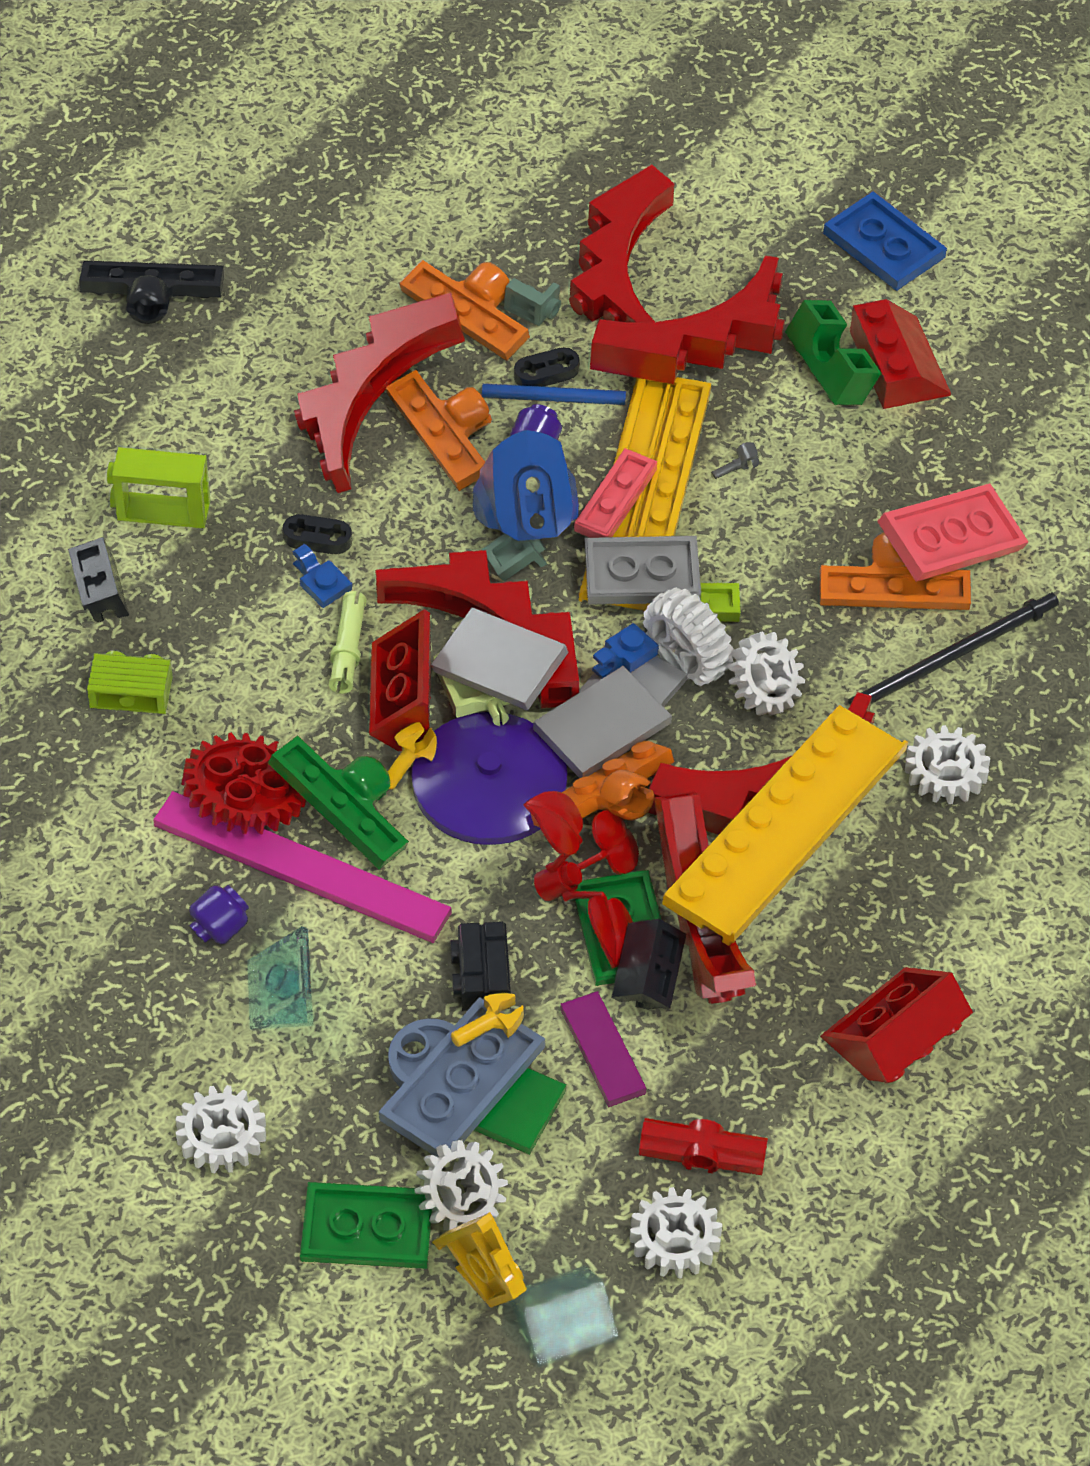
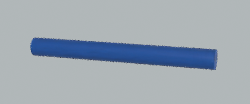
(553, 394)

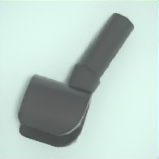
(745, 452)

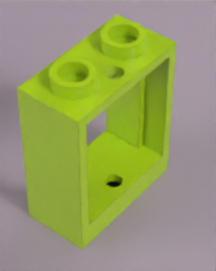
(160, 469)

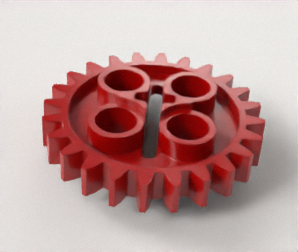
(239, 785)

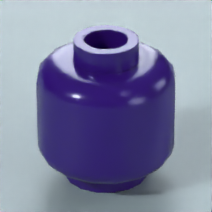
(539, 419)
(218, 914)

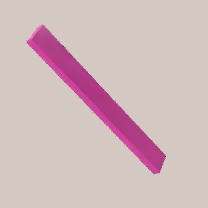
(308, 870)

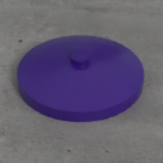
(485, 777)

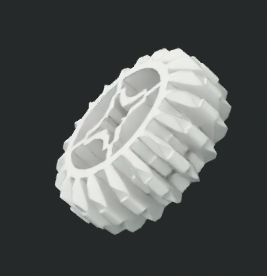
(688, 635)

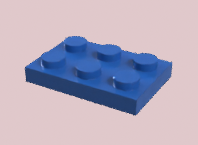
(884, 241)

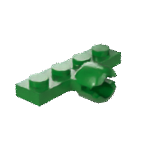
(343, 797)

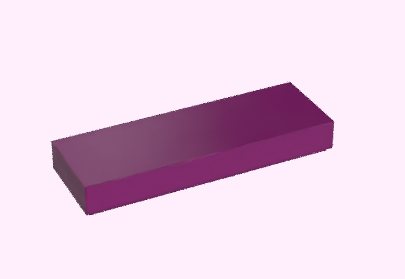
(603, 1049)

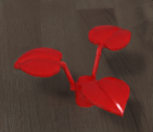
(561, 826)

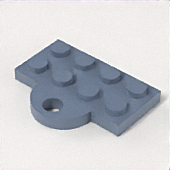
(452, 1087)

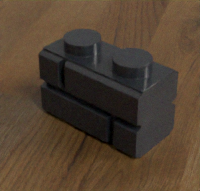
(481, 961)

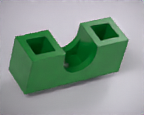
(842, 372)

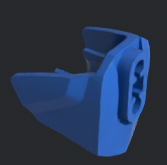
(501, 490)

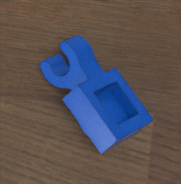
(322, 582)
(626, 648)

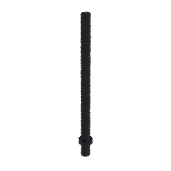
(1032, 609)

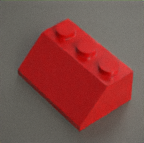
(899, 351)
(401, 680)
(899, 1023)

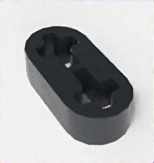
(547, 367)
(317, 533)

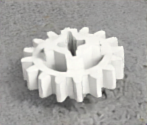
(766, 673)
(948, 763)
(221, 1129)
(467, 1171)
(676, 1237)

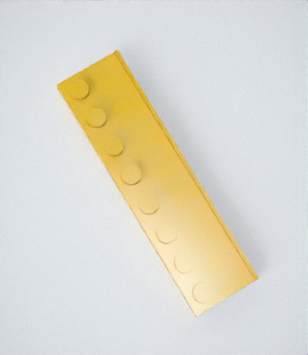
(664, 426)
(783, 825)

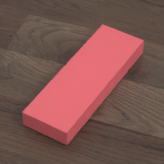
(616, 495)

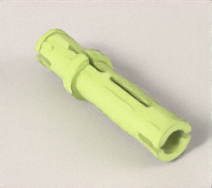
(345, 654)

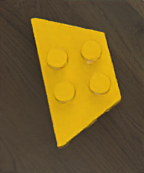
(484, 1260)

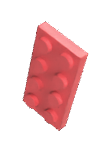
(952, 532)

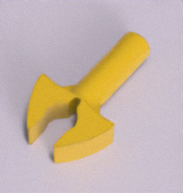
(411, 750)
(492, 1019)

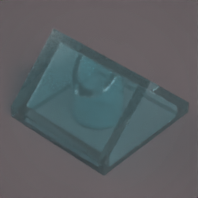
(281, 984)
(565, 1315)

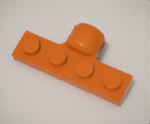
(475, 302)
(444, 424)
(891, 585)
(621, 783)

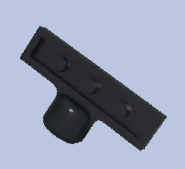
(150, 284)

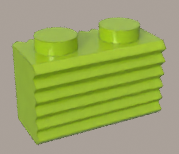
(130, 682)

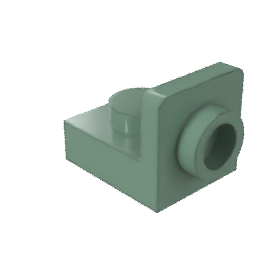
(531, 304)
(511, 556)

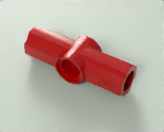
(703, 1146)

